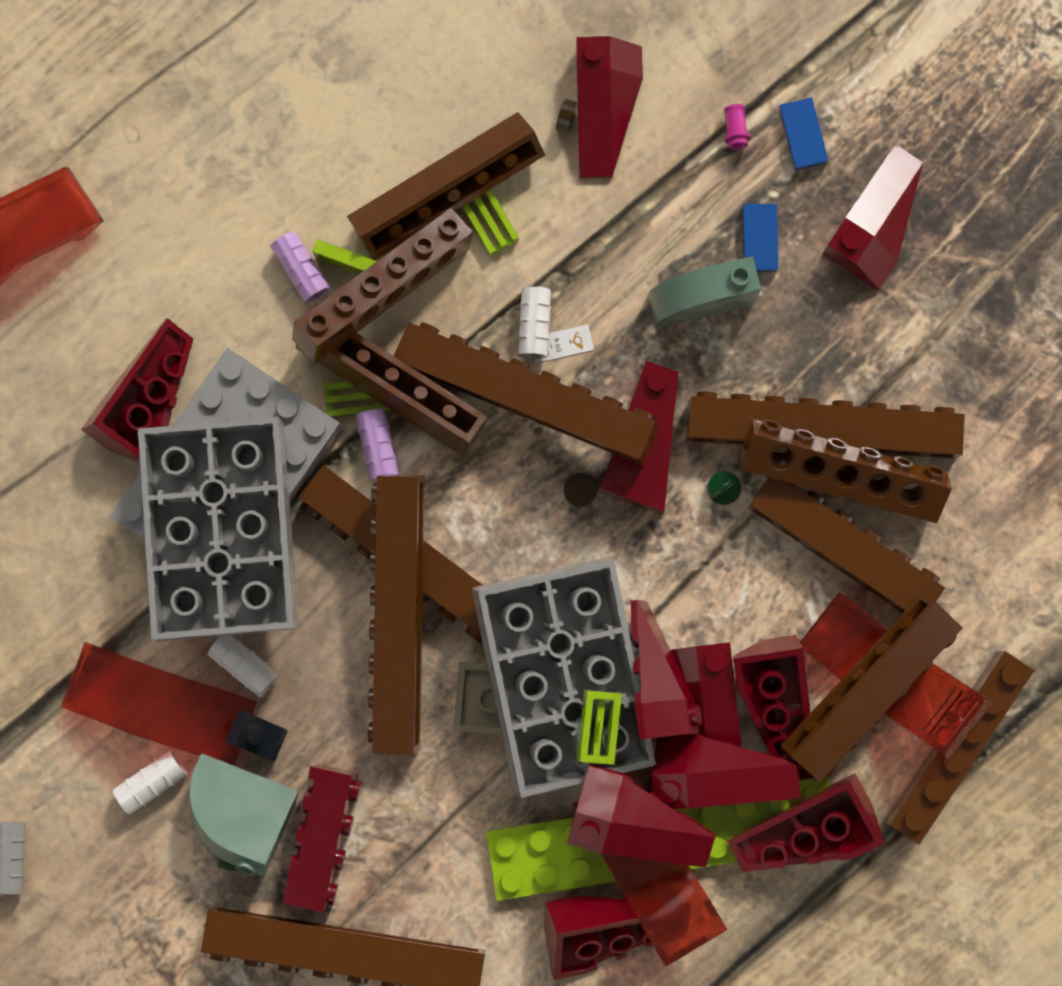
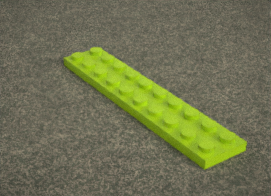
(539, 860)

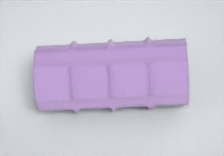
(300, 267)
(376, 443)

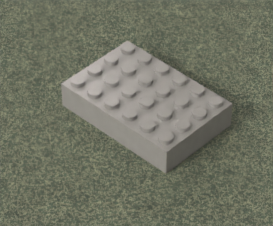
(244, 392)
(217, 529)
(543, 647)

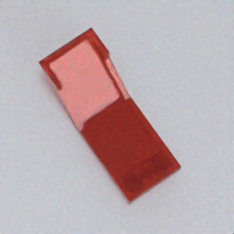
(43, 219)
(154, 703)
(937, 704)
(666, 902)

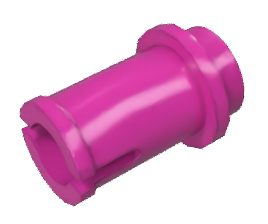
(736, 127)

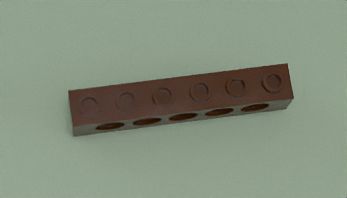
(381, 285)
(922, 502)

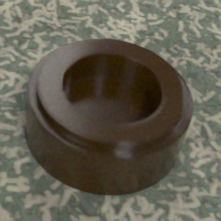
(566, 116)
(580, 490)

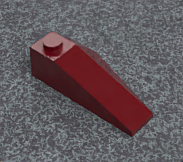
(607, 89)
(142, 393)
(774, 690)
(665, 701)
(710, 773)
(629, 822)
(589, 931)

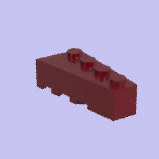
(648, 484)
(321, 838)

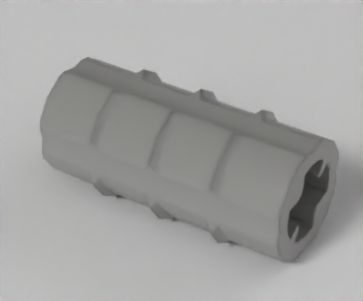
(12, 857)

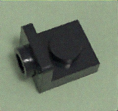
(256, 735)

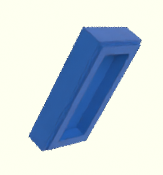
(803, 134)
(761, 235)

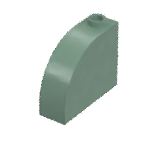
(705, 292)
(239, 813)

